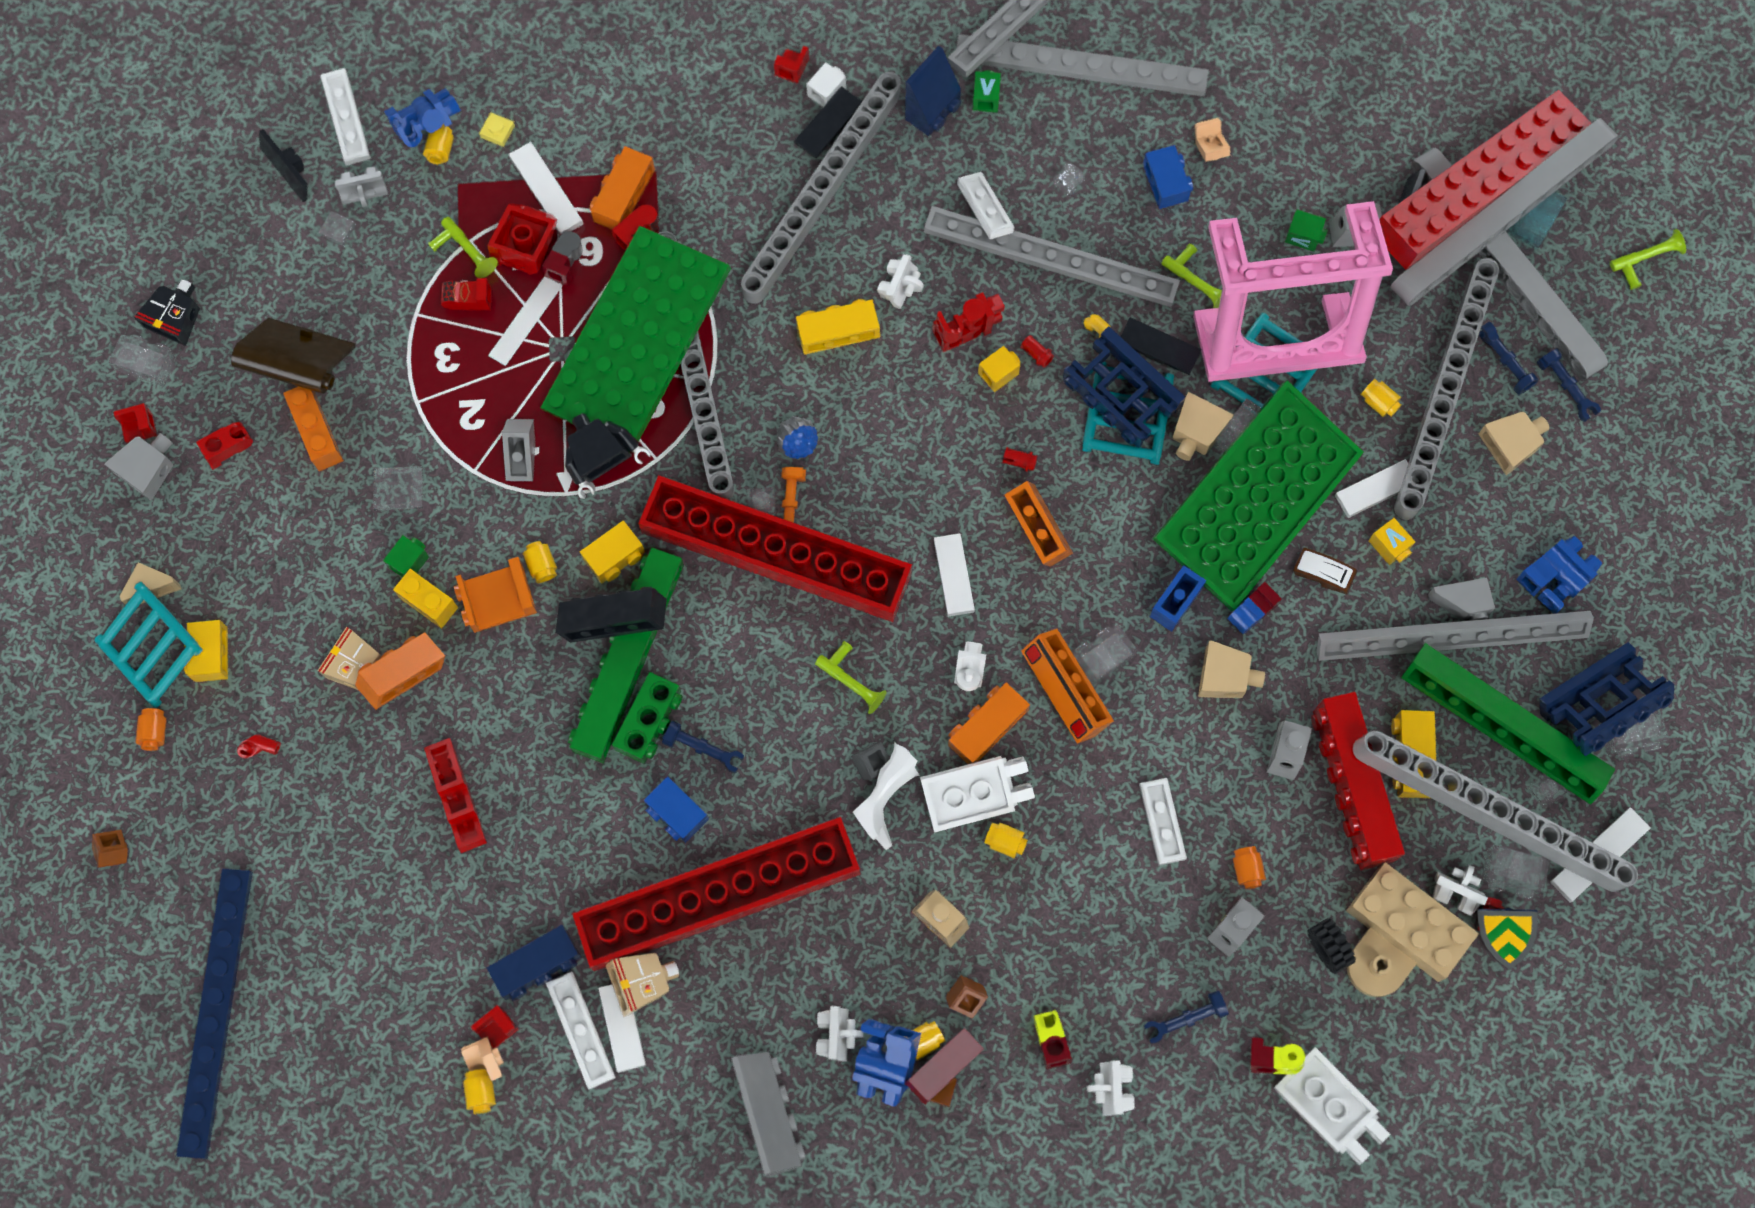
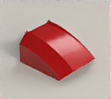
(522, 238)

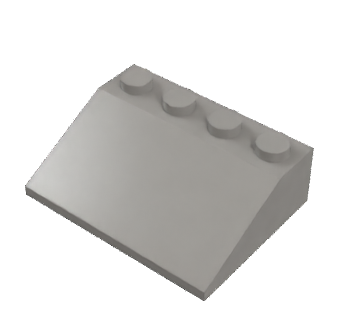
(767, 1113)

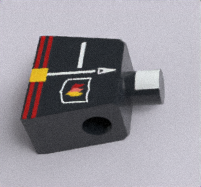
(170, 312)

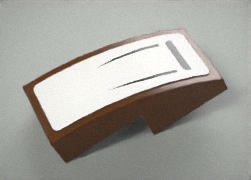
(1326, 570)

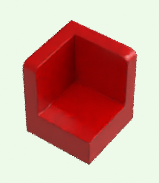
(791, 64)
(136, 422)
(495, 1026)

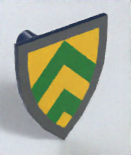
(1508, 933)

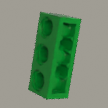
(647, 704)

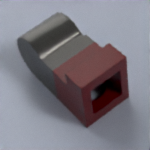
(561, 258)

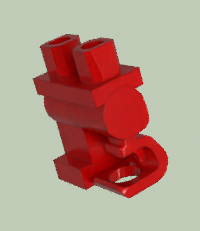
(976, 318)

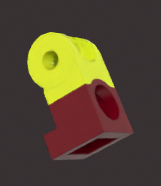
(1052, 1040)
(1276, 1060)

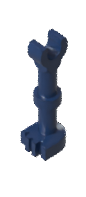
(1553, 359)
(1525, 381)
(702, 746)
(1216, 1006)

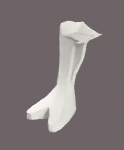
(890, 778)

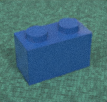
(1167, 176)
(1177, 598)
(675, 810)

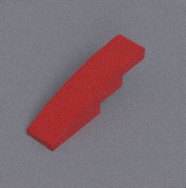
(455, 795)

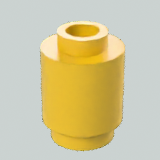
(438, 145)
(1381, 398)
(540, 562)
(1006, 840)
(930, 1039)
(479, 1091)

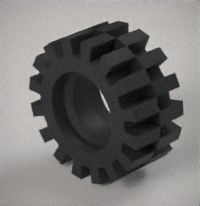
(1331, 945)

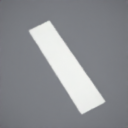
(525, 320)

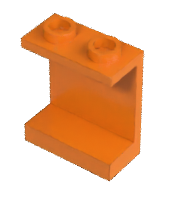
(495, 597)

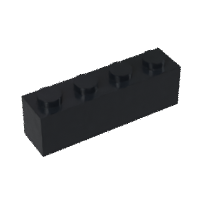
(611, 615)

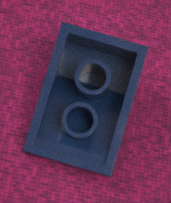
(932, 93)

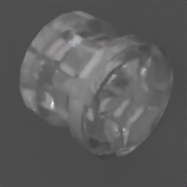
(1068, 179)

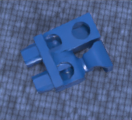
(423, 114)
(1566, 567)
(886, 1069)

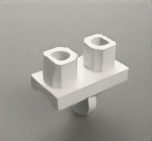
(904, 281)
(970, 667)
(1471, 897)
(841, 1033)
(1109, 1088)

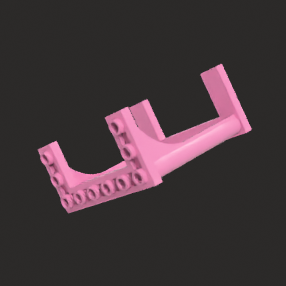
(1346, 317)

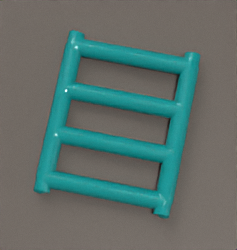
(1302, 377)
(1158, 430)
(175, 630)

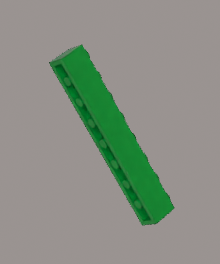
(622, 666)
(1508, 723)

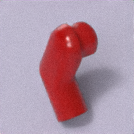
(256, 744)

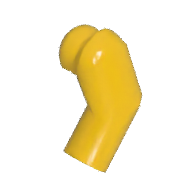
(1095, 323)

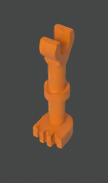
(792, 476)

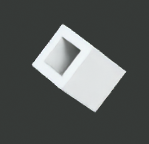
(825, 84)

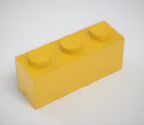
(837, 326)
(1416, 731)

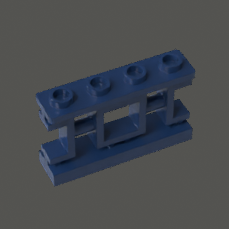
(1138, 373)
(1595, 682)

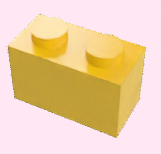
(613, 552)
(425, 598)
(213, 660)

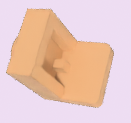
(1210, 140)
(481, 1056)

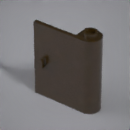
(291, 354)

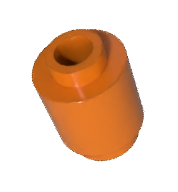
(151, 729)
(1249, 867)

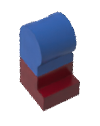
(1255, 608)

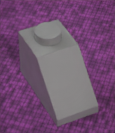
(519, 449)
(1465, 599)

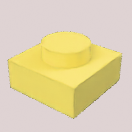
(497, 129)

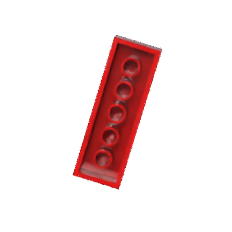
(1358, 785)

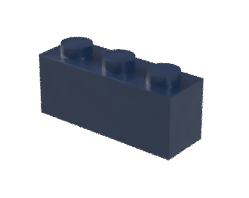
(534, 963)

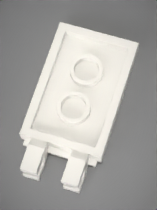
(974, 792)
(1332, 1106)

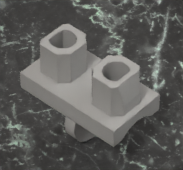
(361, 187)

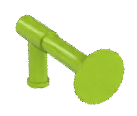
(1675, 243)
(484, 265)
(1176, 266)
(831, 667)

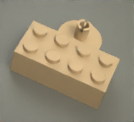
(1403, 932)

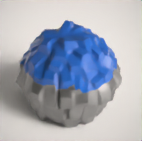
(797, 437)

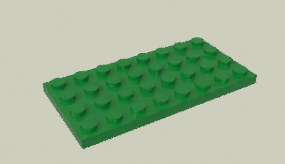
(637, 333)
(1258, 495)

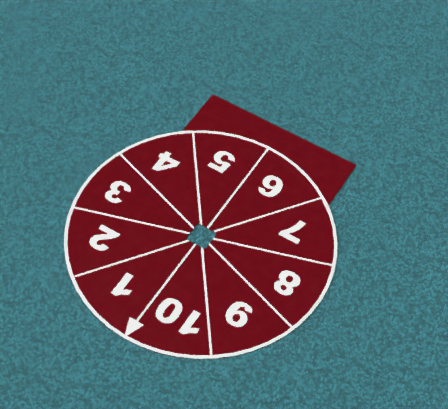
(471, 396)

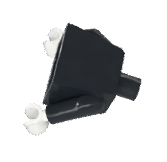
(597, 449)

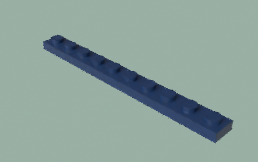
(214, 1014)

